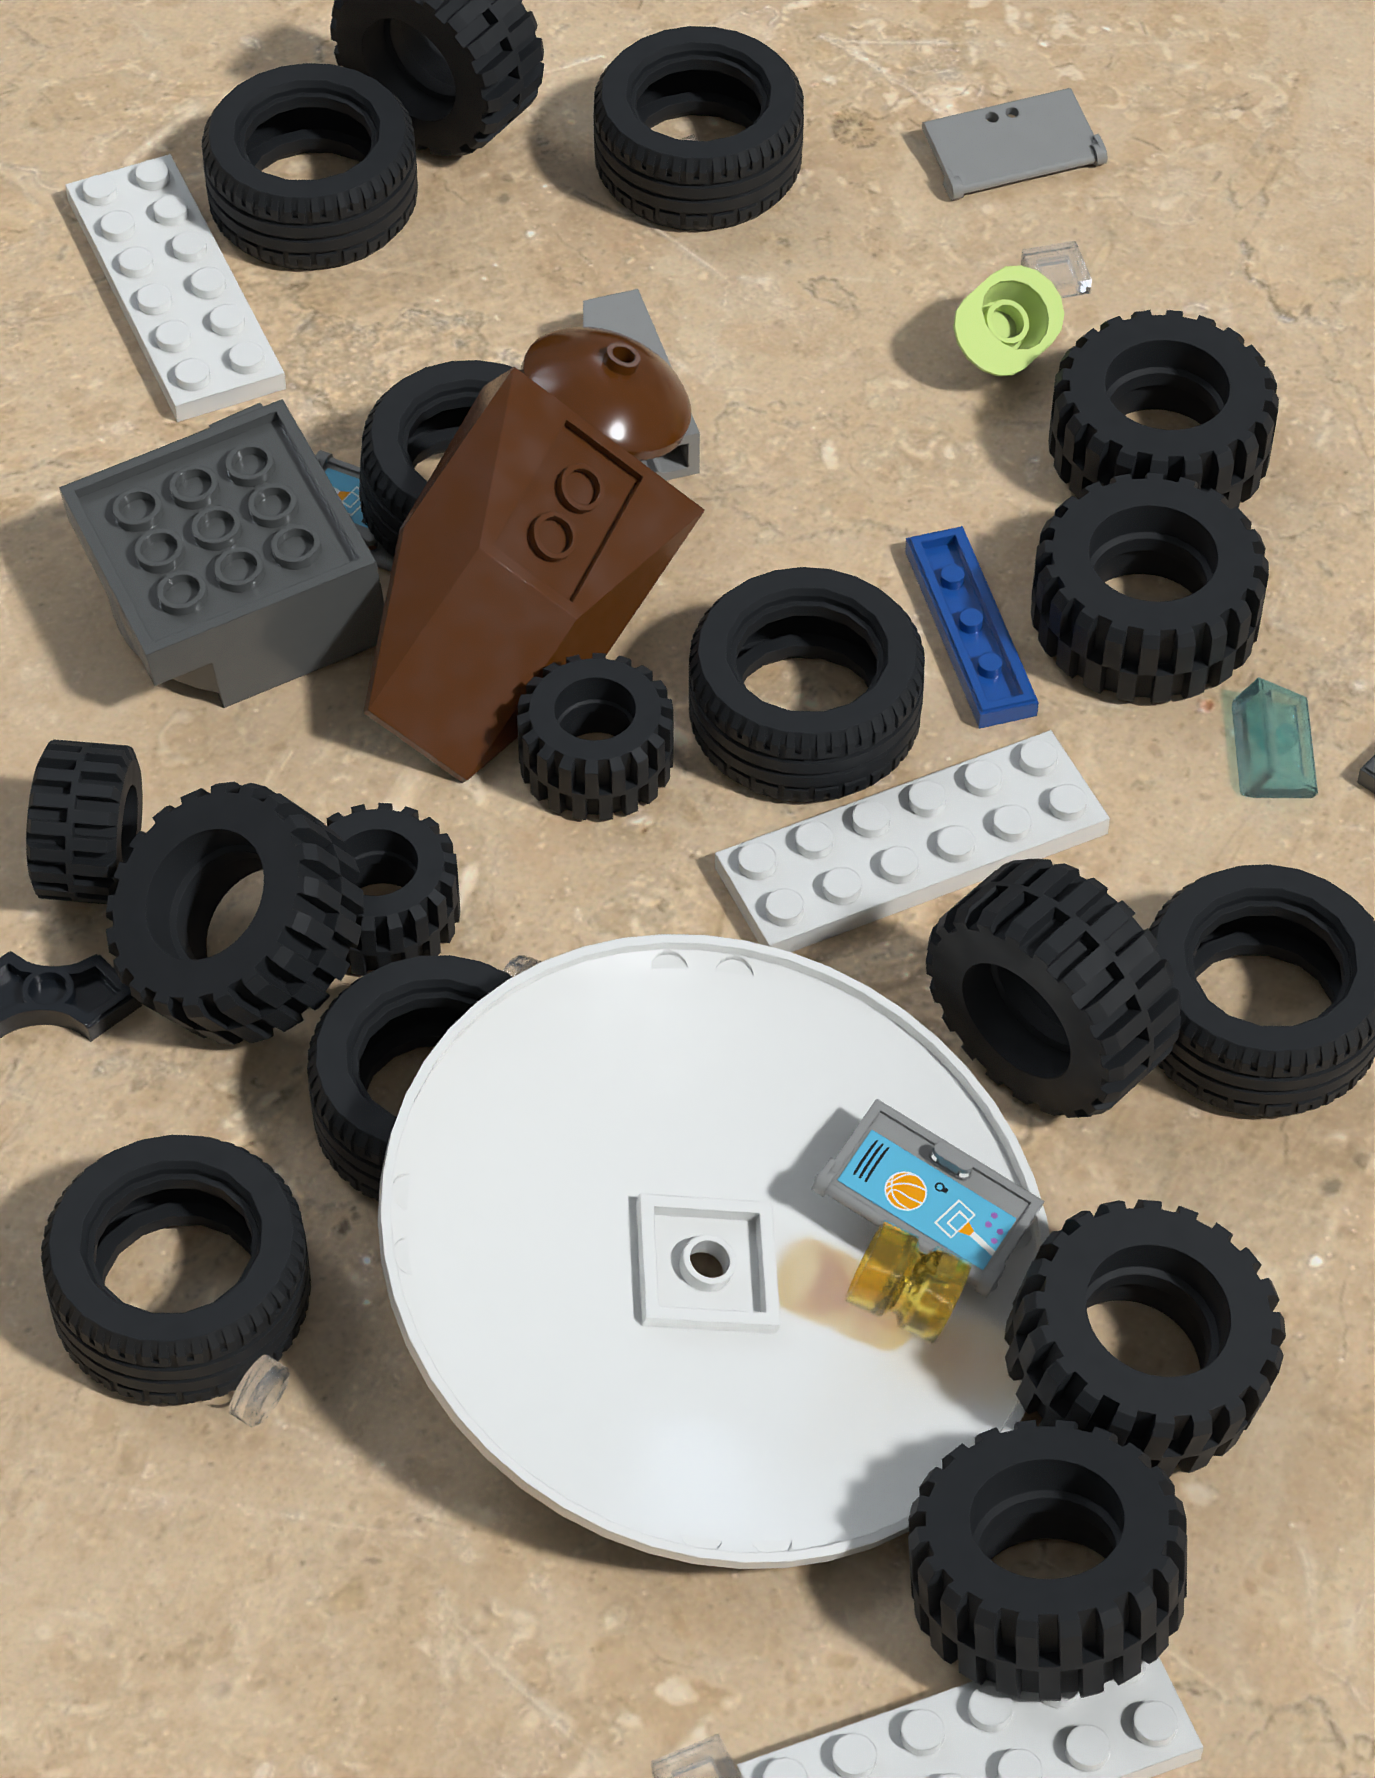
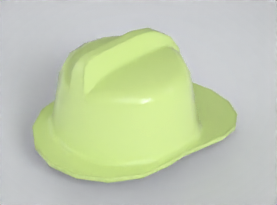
(1008, 320)

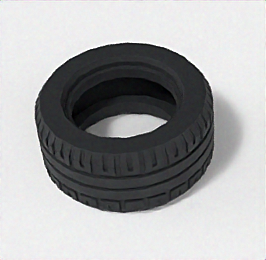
(698, 75)
(297, 113)
(407, 427)
(813, 617)
(1294, 920)
(365, 1028)
(161, 1186)

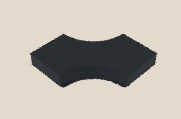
(71, 996)

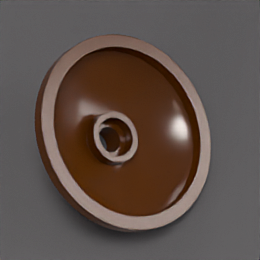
(613, 386)

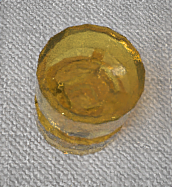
(908, 1281)

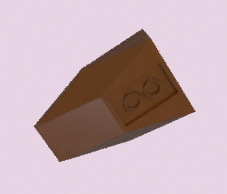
(509, 561)

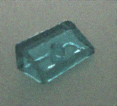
(1273, 742)

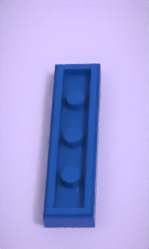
(971, 627)

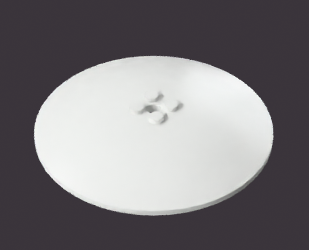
(548, 1223)

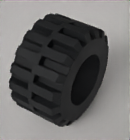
(595, 774)
(82, 819)
(409, 854)

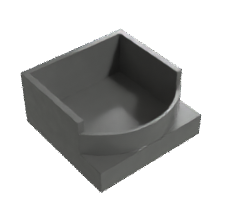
(230, 557)

